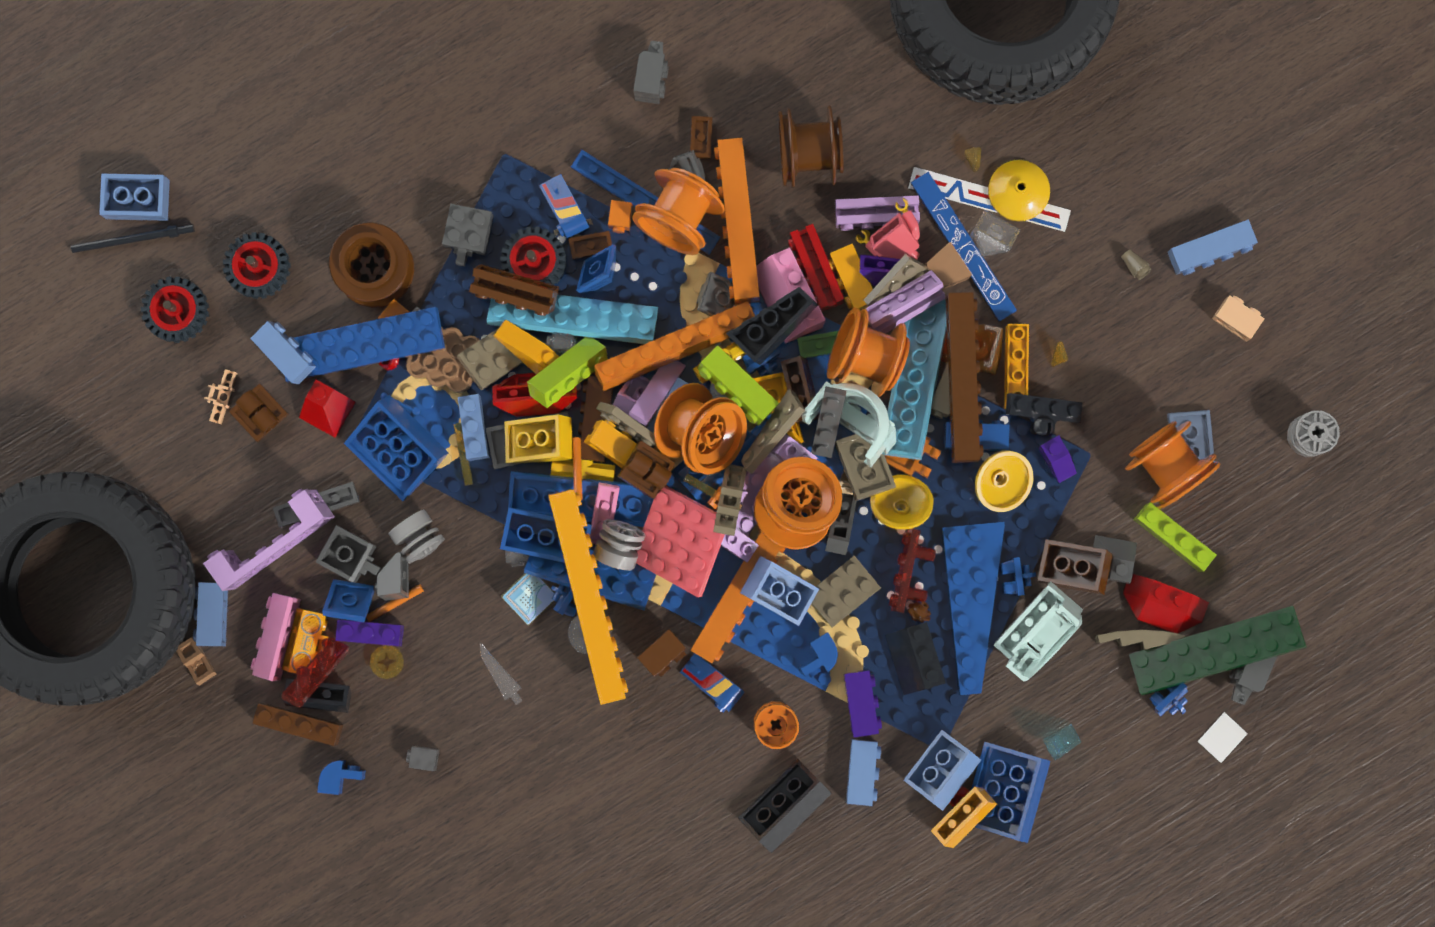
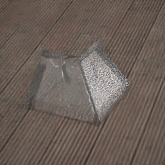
(993, 234)

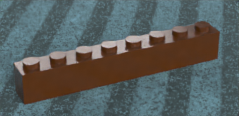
(963, 377)

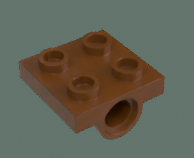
(258, 412)
(647, 470)

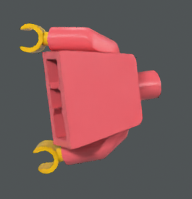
(895, 237)

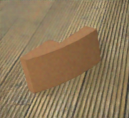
(196, 661)

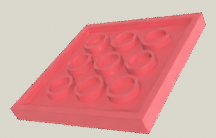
(680, 541)

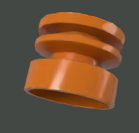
(776, 737)

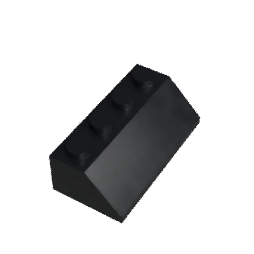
(784, 805)

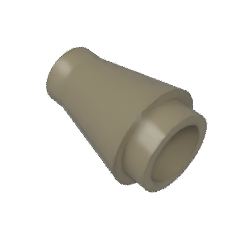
(1137, 266)

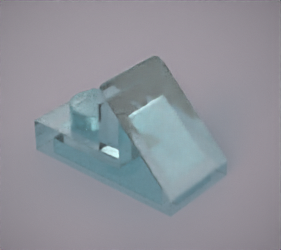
(1062, 741)

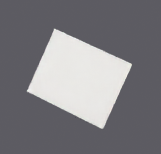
(1222, 737)

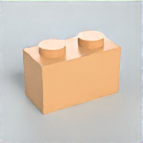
(1238, 318)

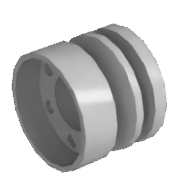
(1309, 445)
(416, 536)
(618, 544)

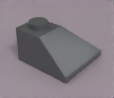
(1122, 559)

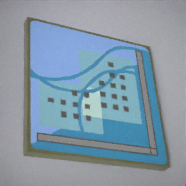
(528, 597)

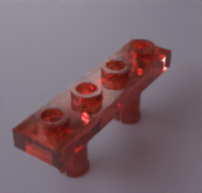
(902, 578)
(318, 669)

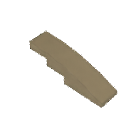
(730, 500)
(1146, 638)

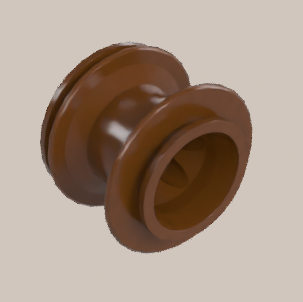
(810, 146)
(348, 252)

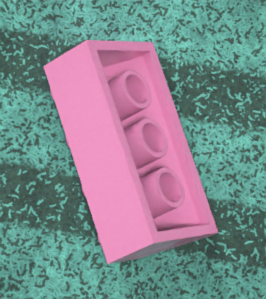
(780, 276)
(275, 637)

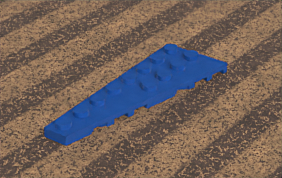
(972, 575)

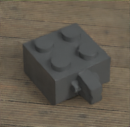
(650, 73)
(467, 232)
(348, 555)
(1250, 679)

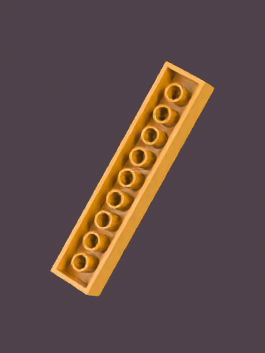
(586, 594)

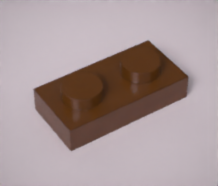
(701, 136)
(589, 244)

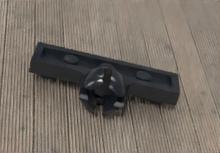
(1043, 412)

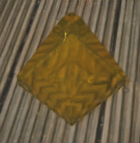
(973, 156)
(1059, 355)

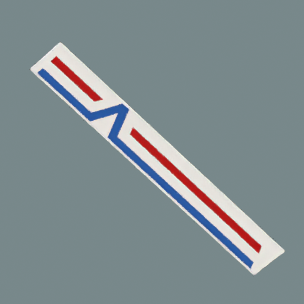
(977, 196)

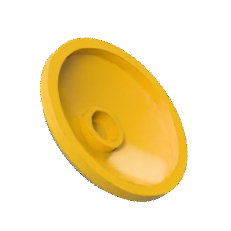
(1016, 203)
(1012, 485)
(909, 495)

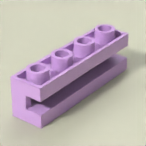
(871, 211)
(905, 302)

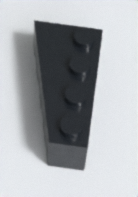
(772, 325)

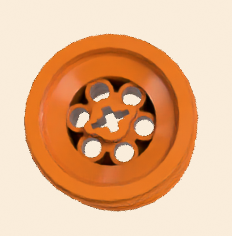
(678, 210)
(868, 352)
(700, 429)
(1172, 463)
(819, 496)

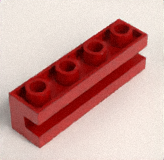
(816, 267)

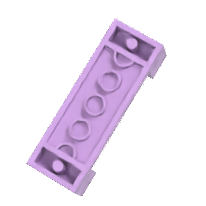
(740, 543)
(232, 573)

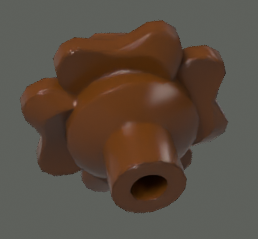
(919, 612)

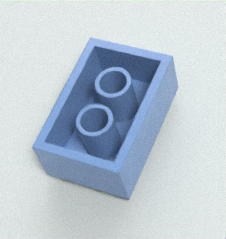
(134, 197)
(779, 590)
(942, 770)

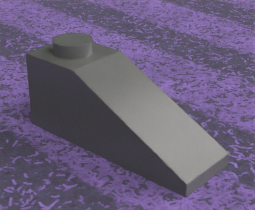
(840, 530)

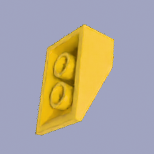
(539, 439)

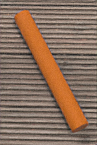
(577, 467)
(393, 603)

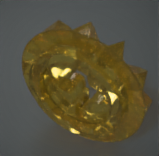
(379, 655)

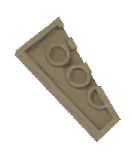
(776, 427)

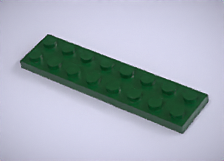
(1217, 650)

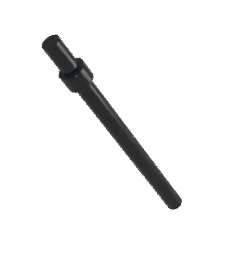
(172, 232)

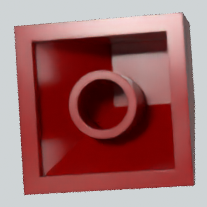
(326, 408)

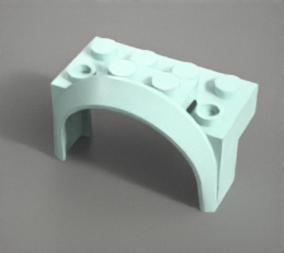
(873, 428)
(1045, 625)

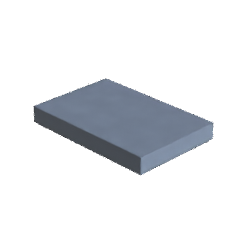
(1198, 434)

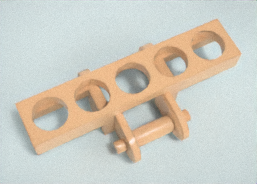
(221, 387)

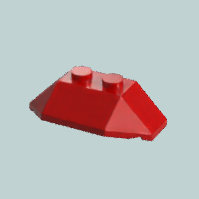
(514, 397)
(1163, 604)

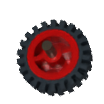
(534, 255)
(256, 265)
(175, 309)

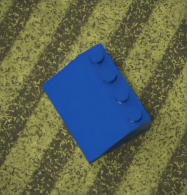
(395, 447)
(1015, 785)

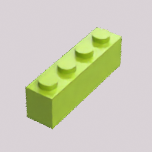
(567, 371)
(737, 385)
(1175, 537)

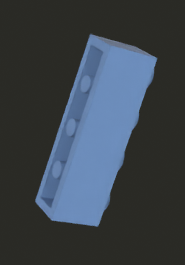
(1212, 247)

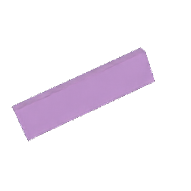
(656, 392)

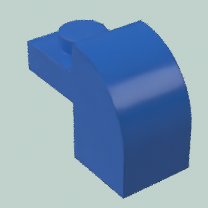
(827, 655)
(333, 775)

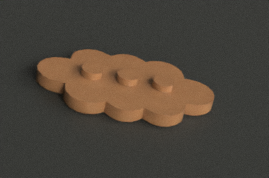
(442, 365)

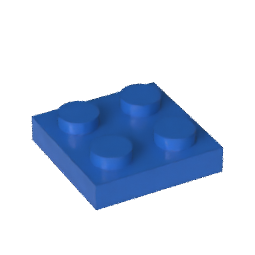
(348, 600)

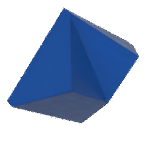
(597, 270)

